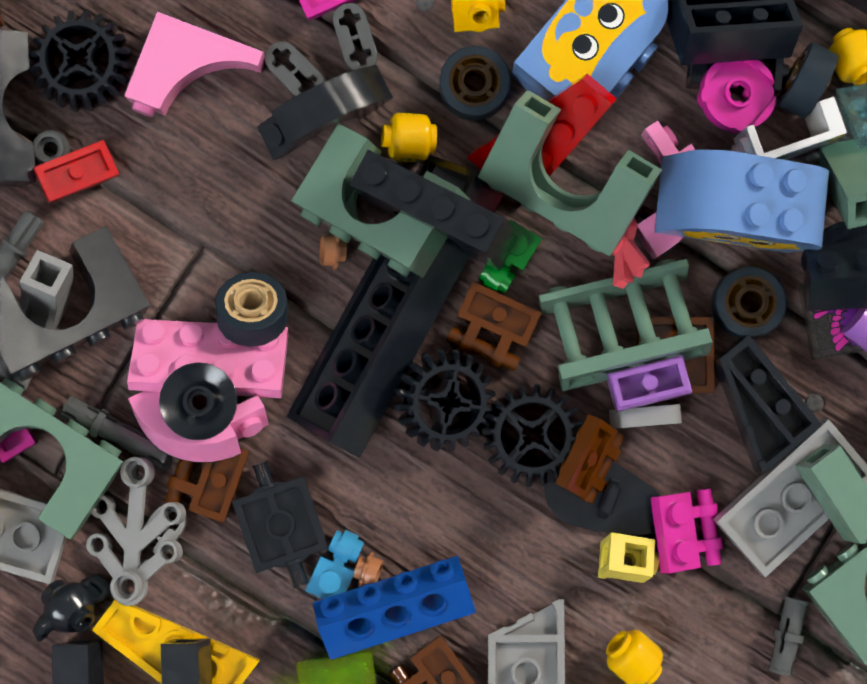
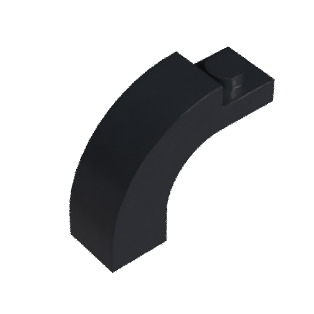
(323, 107)

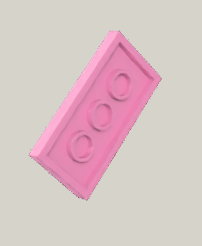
(168, 345)

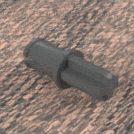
(18, 242)

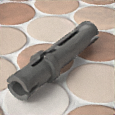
(104, 425)

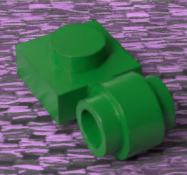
(518, 258)

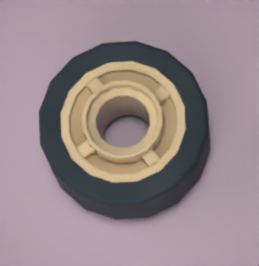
(251, 292)

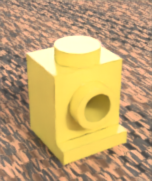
(638, 549)

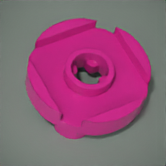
(732, 115)

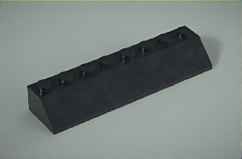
(382, 333)

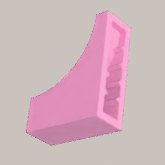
(179, 55)

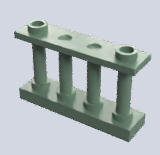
(584, 371)

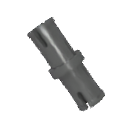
(788, 636)

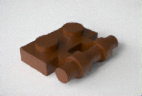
(498, 315)
(590, 459)
(215, 486)
(435, 665)

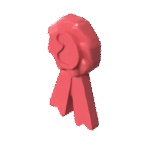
(628, 259)

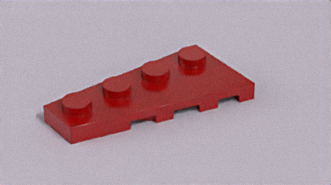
(580, 107)

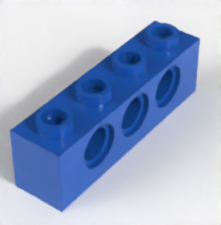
(393, 607)

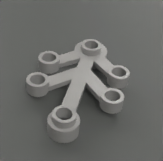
(134, 537)

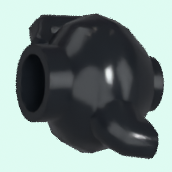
(70, 605)

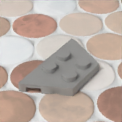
(529, 649)

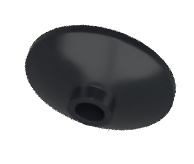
(178, 399)

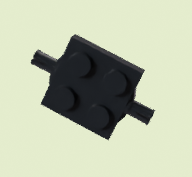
(280, 524)

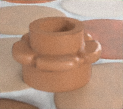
(332, 251)
(368, 569)

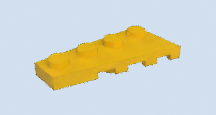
(140, 636)

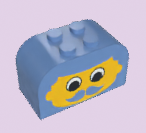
(594, 39)
(742, 200)

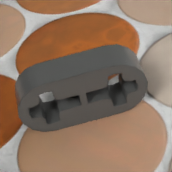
(346, 40)
(298, 61)

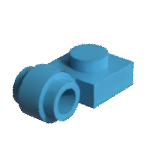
(331, 575)

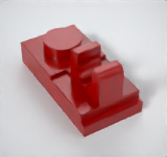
(76, 171)

